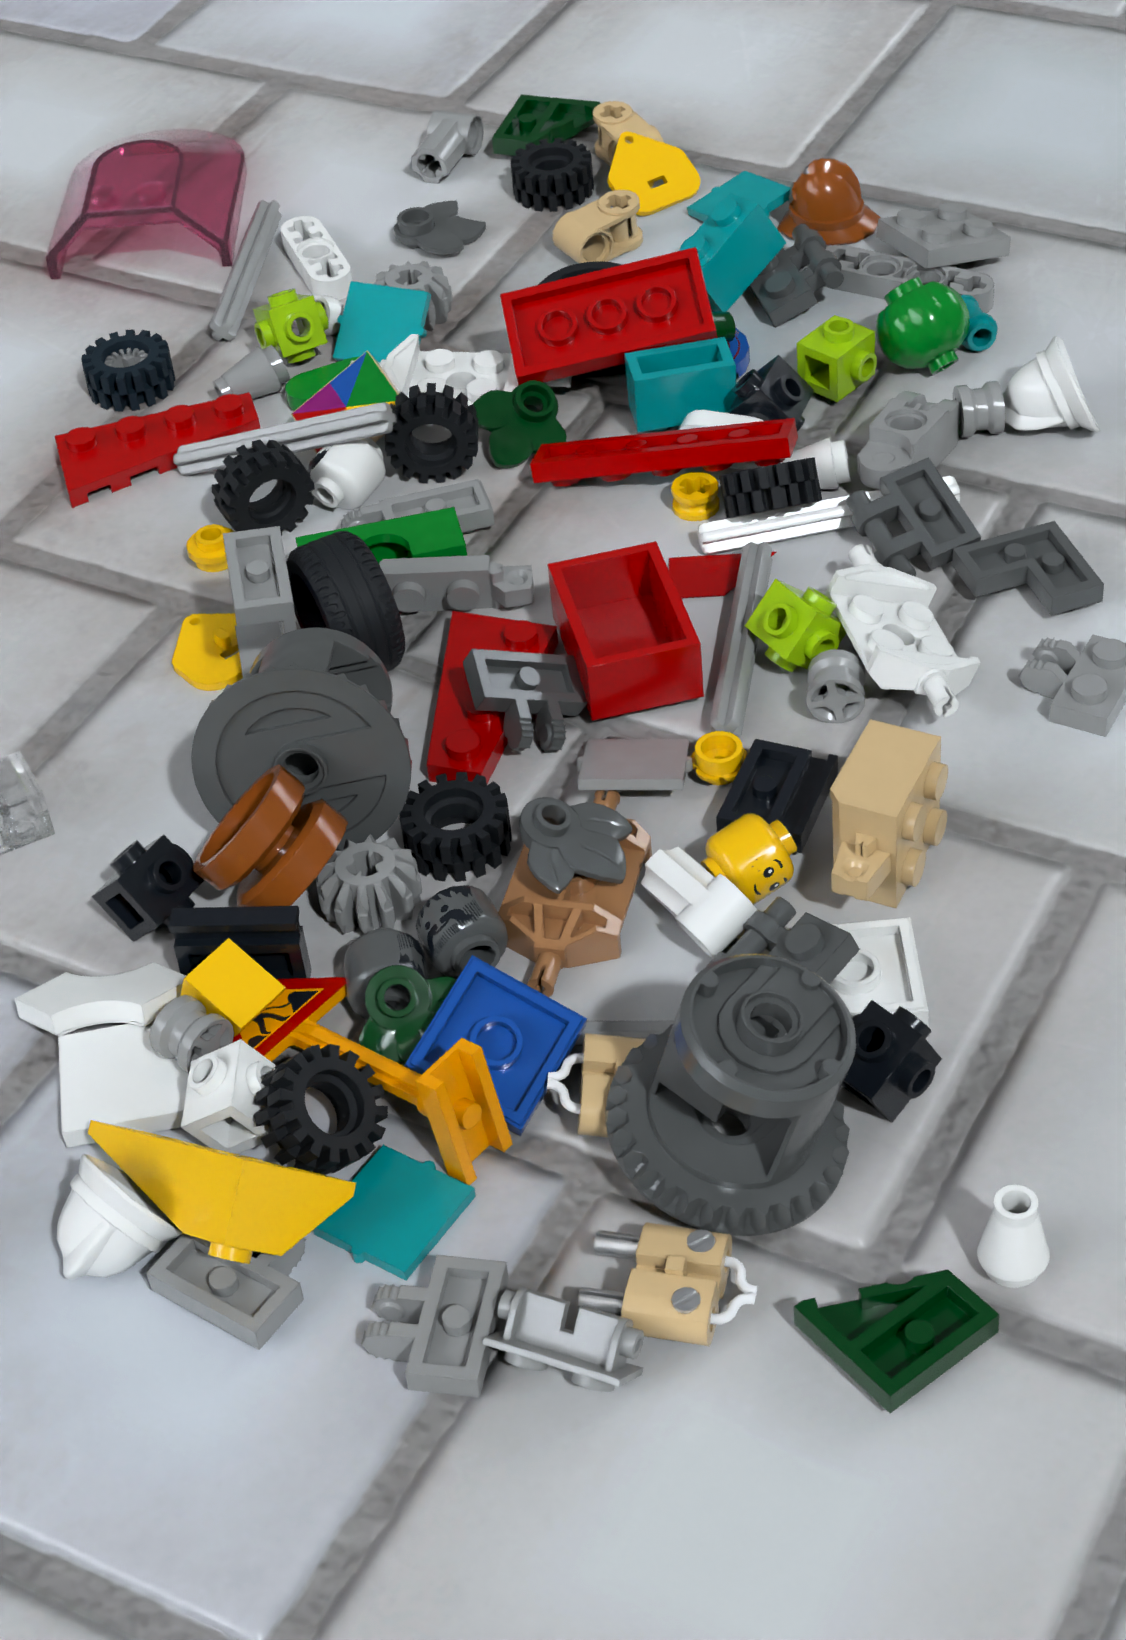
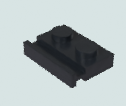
(782, 786)
(263, 932)

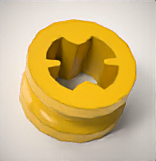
(695, 496)

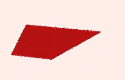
(705, 574)

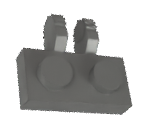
(526, 685)

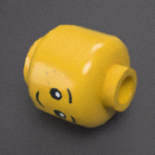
(752, 855)

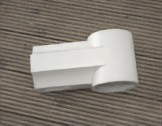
(703, 906)

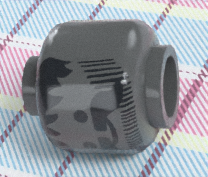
(460, 925)
(374, 952)

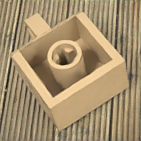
(886, 812)

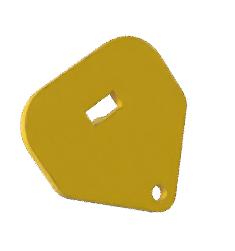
(646, 161)
(203, 651)

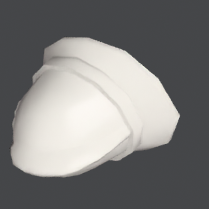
(1047, 393)
(108, 1223)

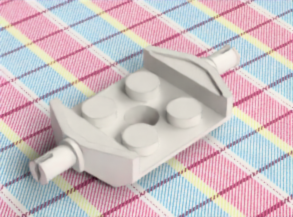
(468, 370)
(897, 632)

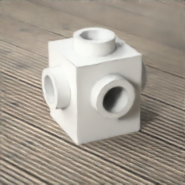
(223, 1095)

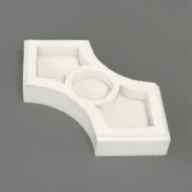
(85, 1001)

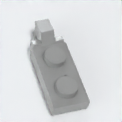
(456, 583)

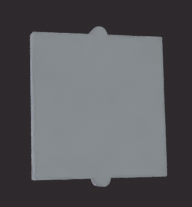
(634, 764)

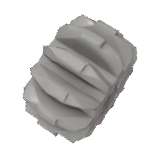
(422, 278)
(369, 885)

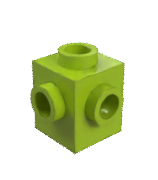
(276, 321)
(837, 357)
(795, 625)

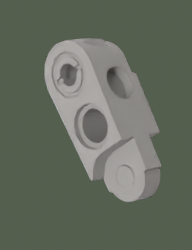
(907, 433)

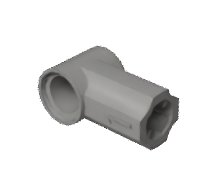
(447, 140)

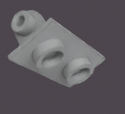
(593, 1351)

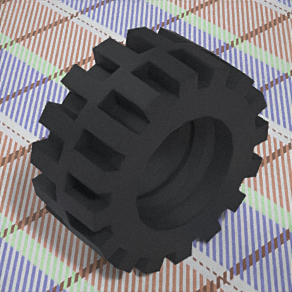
(251, 470)

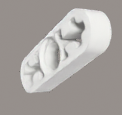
(316, 257)

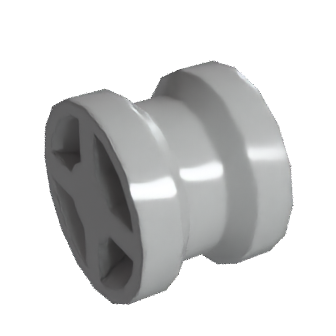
(980, 409)
(835, 701)
(188, 1032)

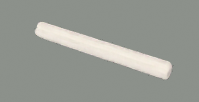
(785, 523)

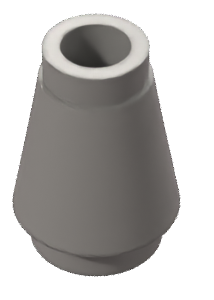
(258, 373)

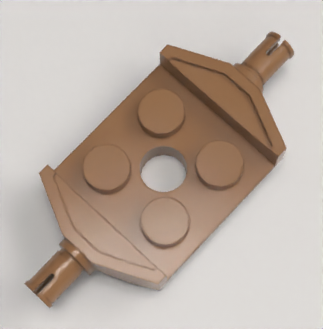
(581, 921)

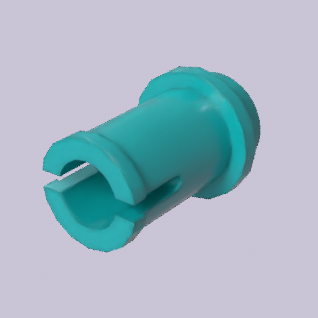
(982, 327)

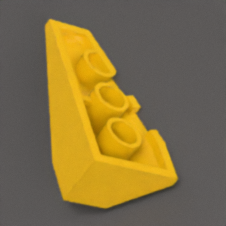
(222, 1194)

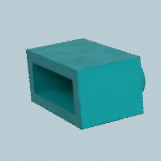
(734, 248)
(677, 380)

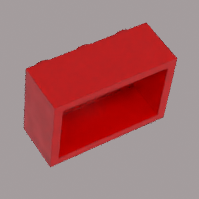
(626, 630)

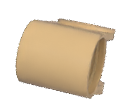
(613, 120)
(600, 231)

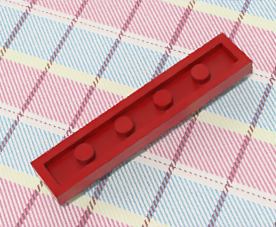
(665, 452)

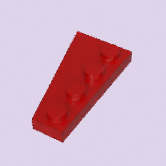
(135, 444)
(461, 735)

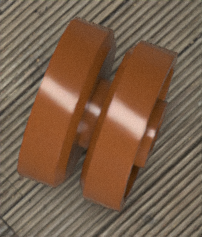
(271, 842)

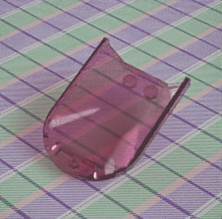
(155, 180)

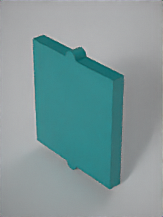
(746, 185)
(379, 319)
(396, 1212)

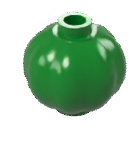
(922, 325)

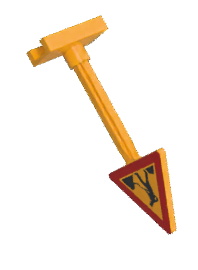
(452, 1092)

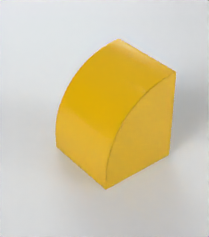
(232, 985)

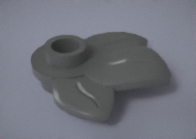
(437, 228)
(573, 841)

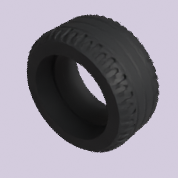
(345, 590)

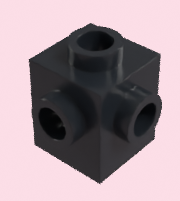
(772, 393)
(148, 886)
(890, 1059)

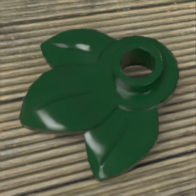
(513, 427)
(398, 1032)

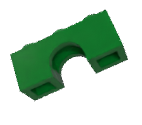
(410, 536)

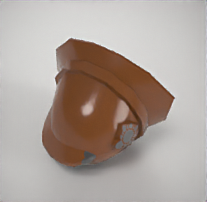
(830, 202)

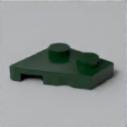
(541, 118)
(900, 1333)

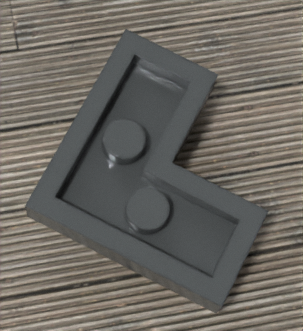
(1034, 557)

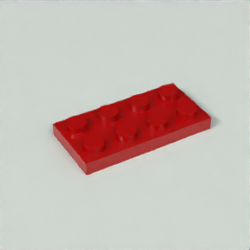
(603, 314)

